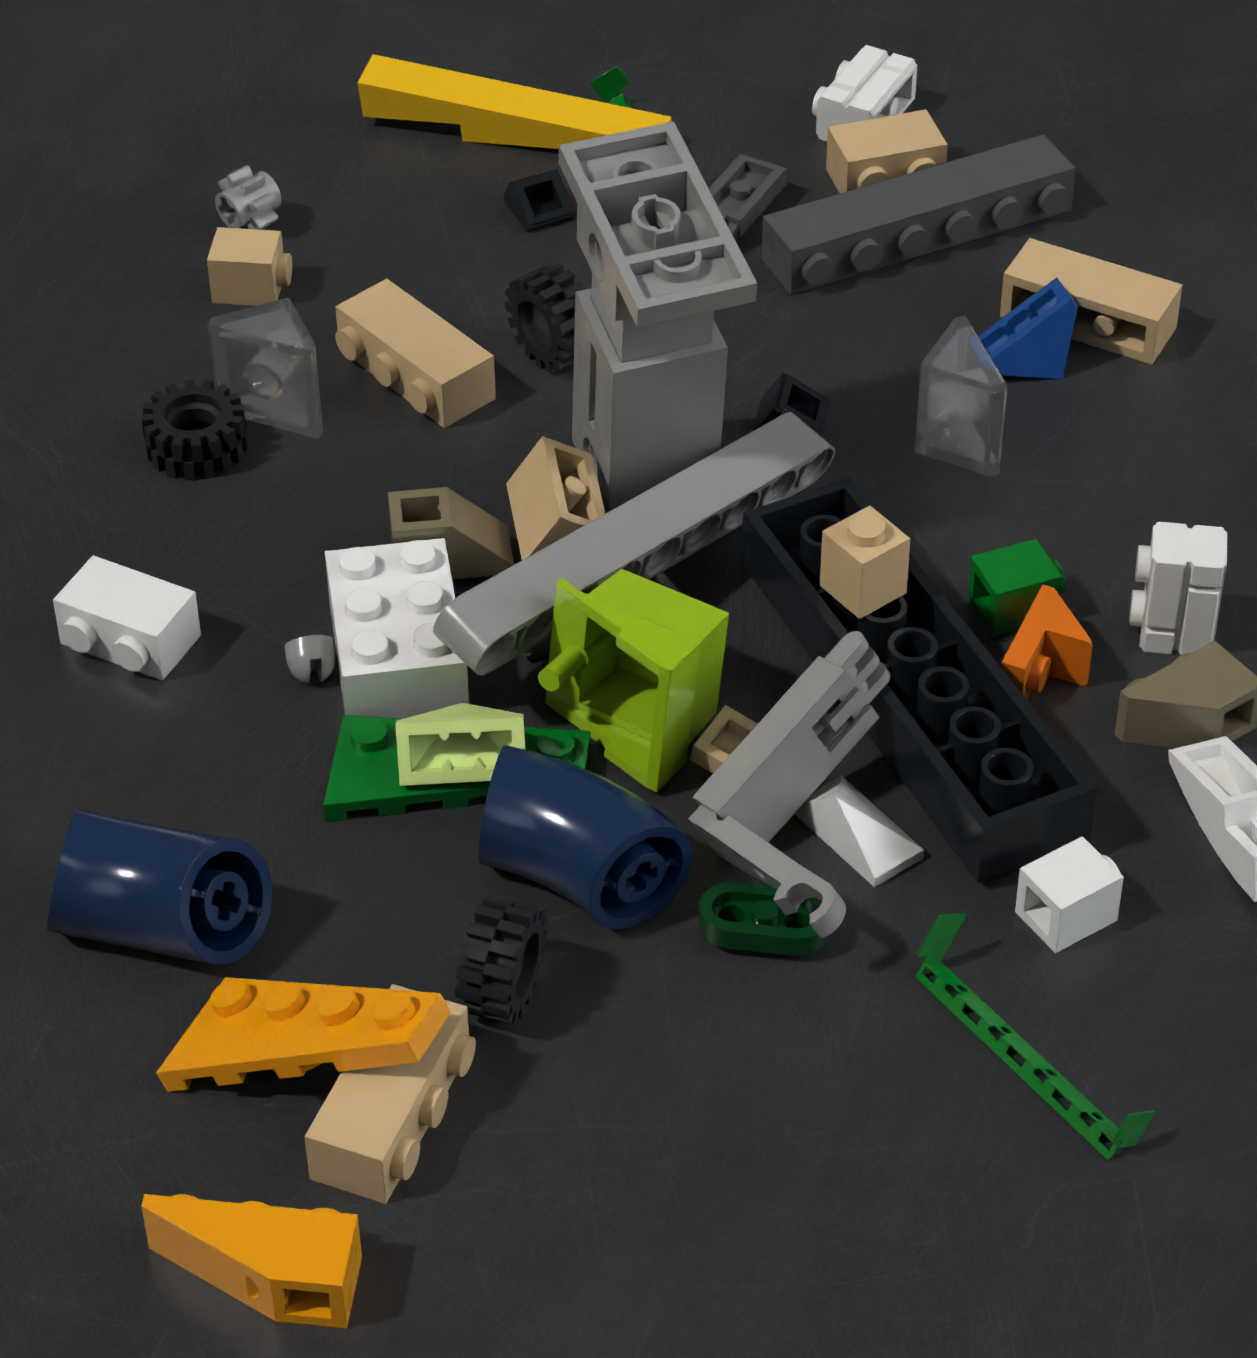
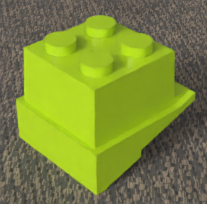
(636, 670)

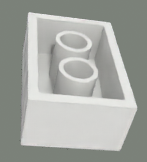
(383, 629)

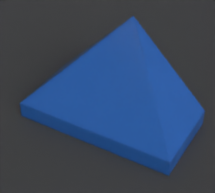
(1034, 335)

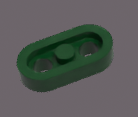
(749, 920)

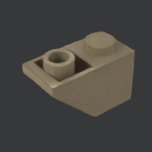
(473, 538)
(1190, 701)

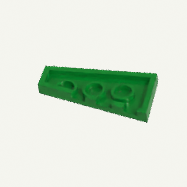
(368, 772)

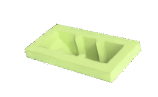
(455, 743)

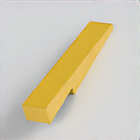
(490, 108)

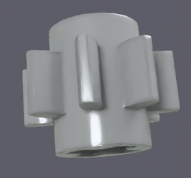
(248, 199)

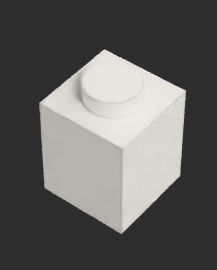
(1069, 894)

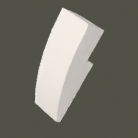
(1223, 797)

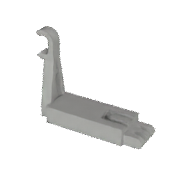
(783, 766)

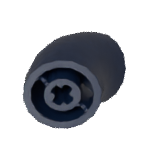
(582, 838)
(160, 889)

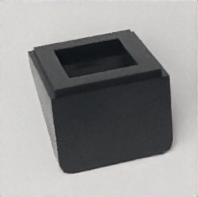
(539, 200)
(793, 396)

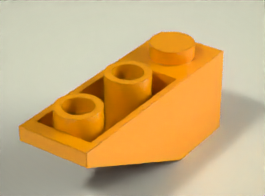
(272, 1258)

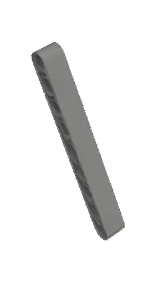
(640, 536)

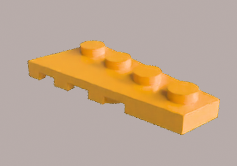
(298, 1027)

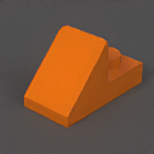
(1048, 645)

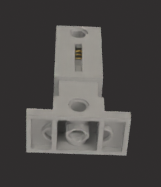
(646, 330)

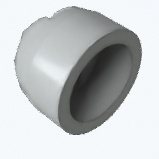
(310, 655)

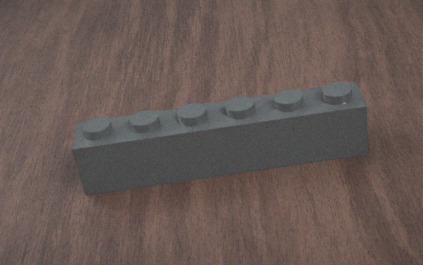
(917, 213)

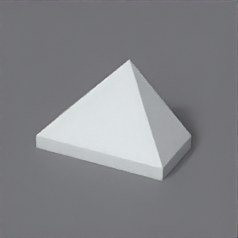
(859, 832)

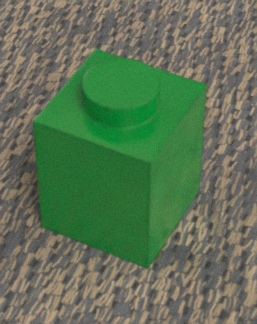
(1007, 582)

